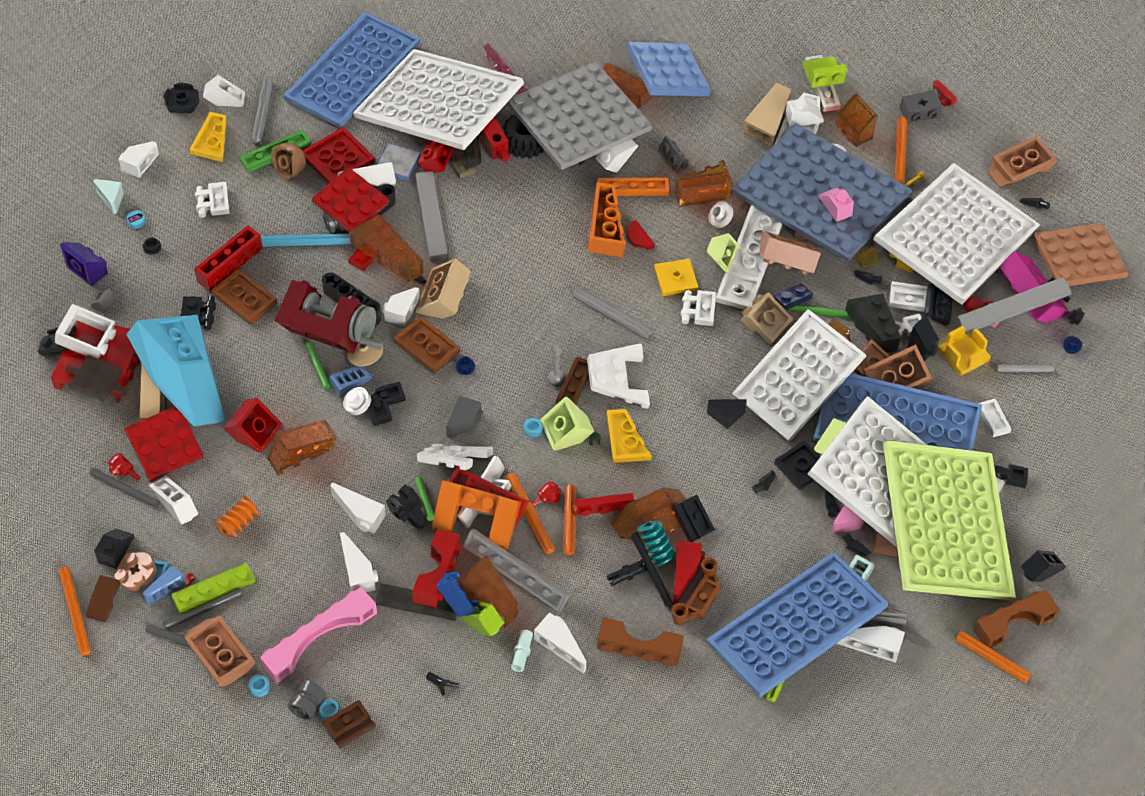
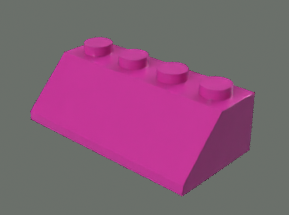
(1026, 275)

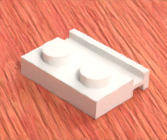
(907, 296)

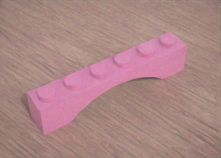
(352, 610)

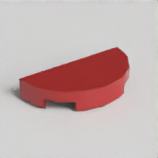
(946, 97)
(638, 236)

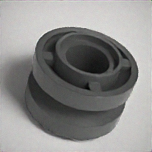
(331, 224)

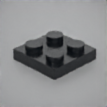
(797, 464)

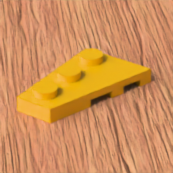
(211, 138)
(624, 438)

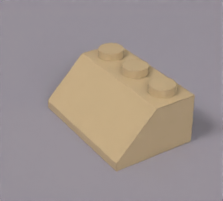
(443, 290)

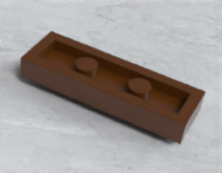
(574, 381)

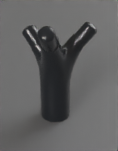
(440, 682)

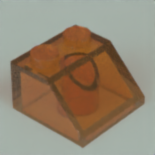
(856, 121)

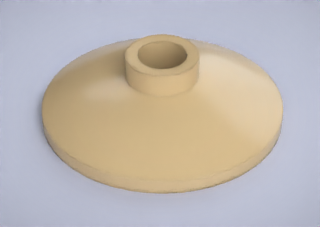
(364, 355)

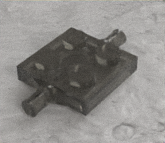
(95, 379)

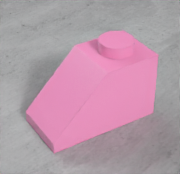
(838, 203)
(847, 521)

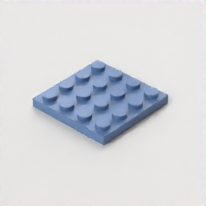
(668, 69)

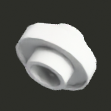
(720, 214)
(357, 401)

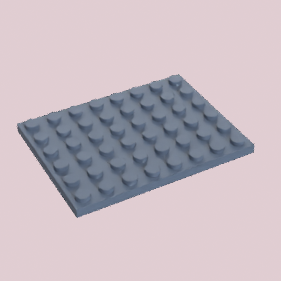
(804, 166)

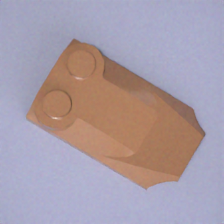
(1021, 162)
(219, 651)

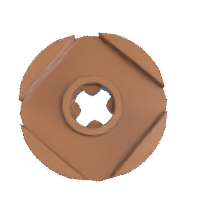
(132, 562)

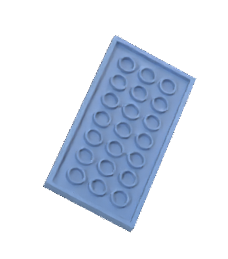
(351, 69)
(928, 415)
(797, 624)

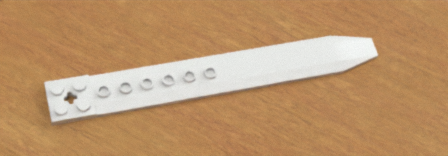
(748, 266)

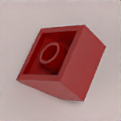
(253, 424)

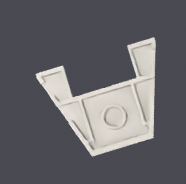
(609, 374)
(453, 455)

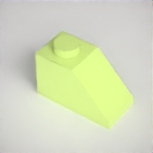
(723, 250)

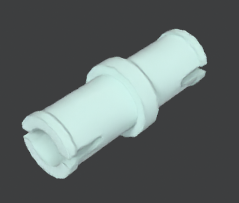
(522, 650)

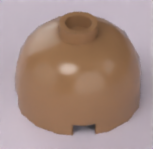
(288, 160)

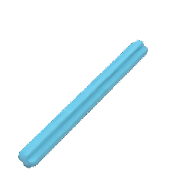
(305, 240)

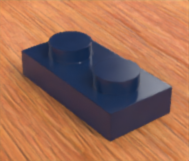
(793, 296)

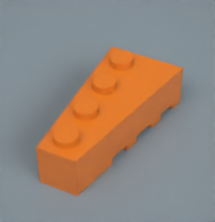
(605, 224)

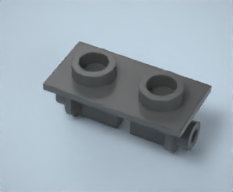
(671, 154)

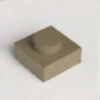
(460, 170)

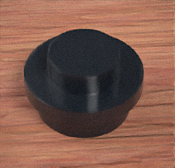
(152, 246)
(1076, 316)

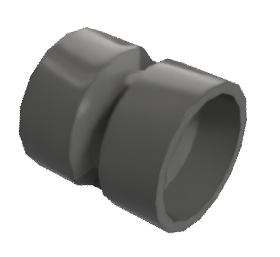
(308, 698)

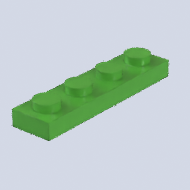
(262, 156)

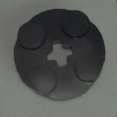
(178, 105)

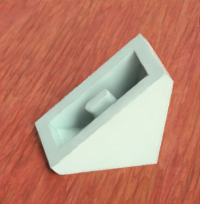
(110, 192)

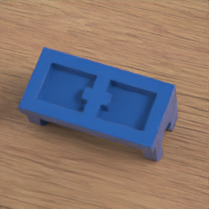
(455, 595)

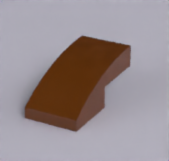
(102, 598)

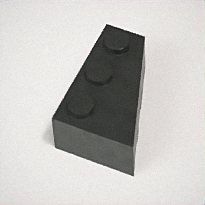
(875, 320)

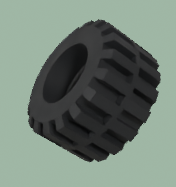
(520, 139)

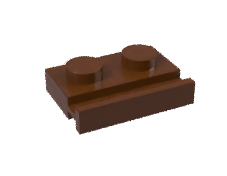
(349, 724)

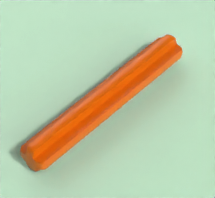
(569, 520)
(993, 656)

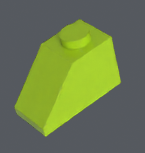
(485, 620)

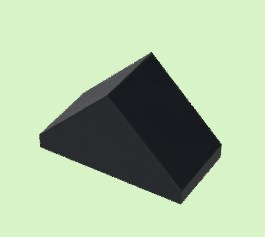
(726, 410)

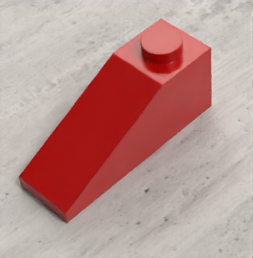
(686, 567)

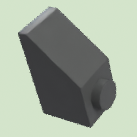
(464, 417)

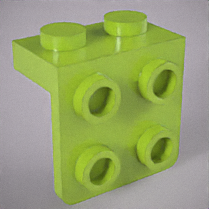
(824, 72)

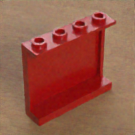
(119, 353)

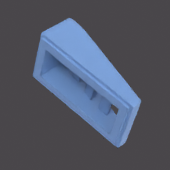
(342, 389)
(165, 584)

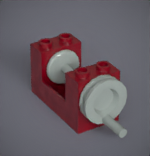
(348, 323)

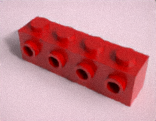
(435, 156)
(228, 258)

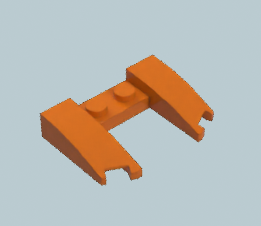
(504, 510)

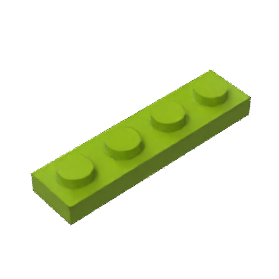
(213, 588)

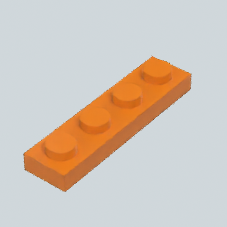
(638, 186)

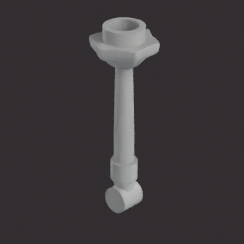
(556, 376)

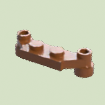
(702, 596)

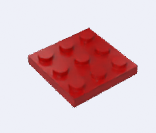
(336, 154)
(350, 200)
(164, 443)

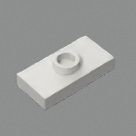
(994, 418)

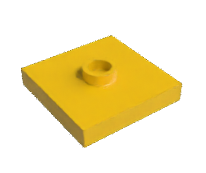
(675, 277)

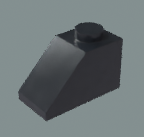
(924, 338)
(113, 547)
(1042, 566)

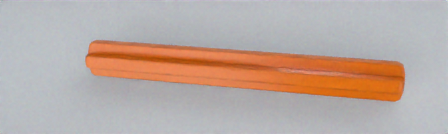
(901, 144)
(531, 516)
(74, 611)

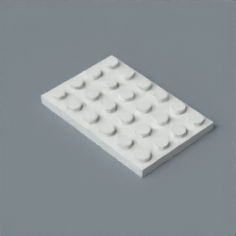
(799, 375)

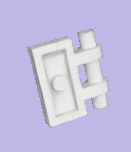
(218, 199)
(704, 307)

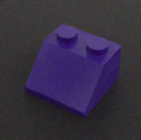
(84, 262)

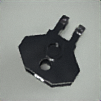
(407, 507)

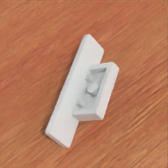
(492, 475)

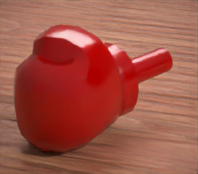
(974, 303)
(121, 466)
(549, 492)

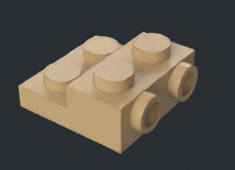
(766, 317)

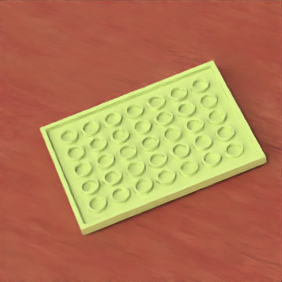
(948, 521)

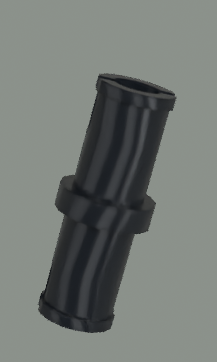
(627, 572)

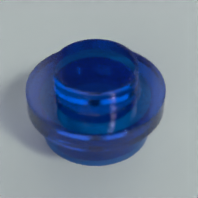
(1072, 345)
(465, 366)

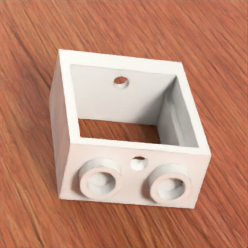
(91, 319)

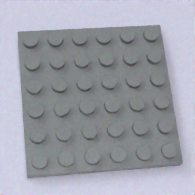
(578, 115)

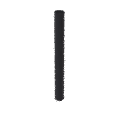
(651, 569)

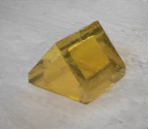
(868, 258)

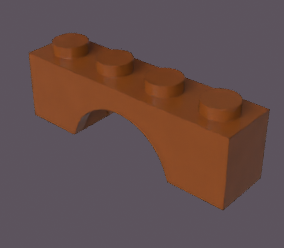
(1036, 608)
(663, 649)

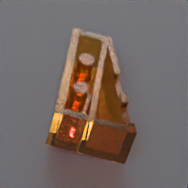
(705, 186)
(299, 443)
(487, 586)

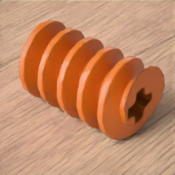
(236, 517)

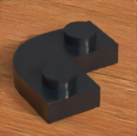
(380, 400)

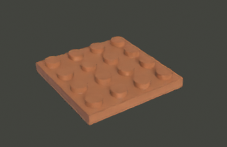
(1080, 254)

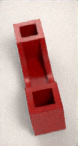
(443, 550)

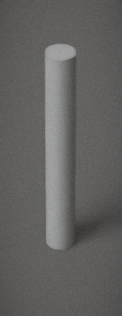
(1025, 368)

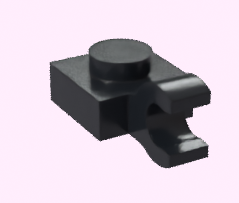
(1014, 475)

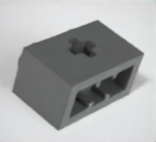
(921, 106)

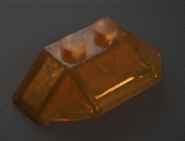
(649, 508)

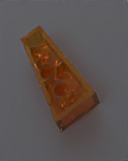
(387, 247)

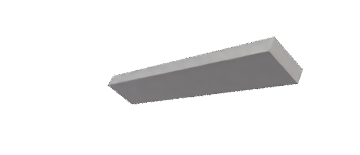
(431, 215)
(1014, 305)
(517, 570)

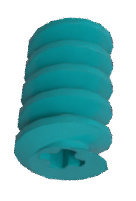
(658, 541)

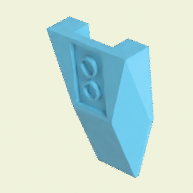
(179, 365)

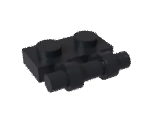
(194, 306)

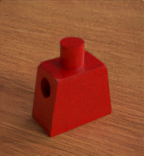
(495, 141)

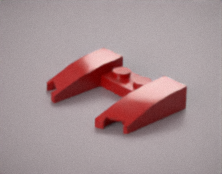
(470, 479)

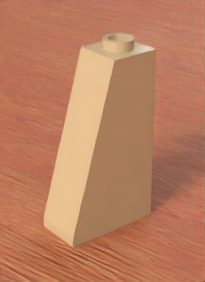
(768, 115)
(151, 397)

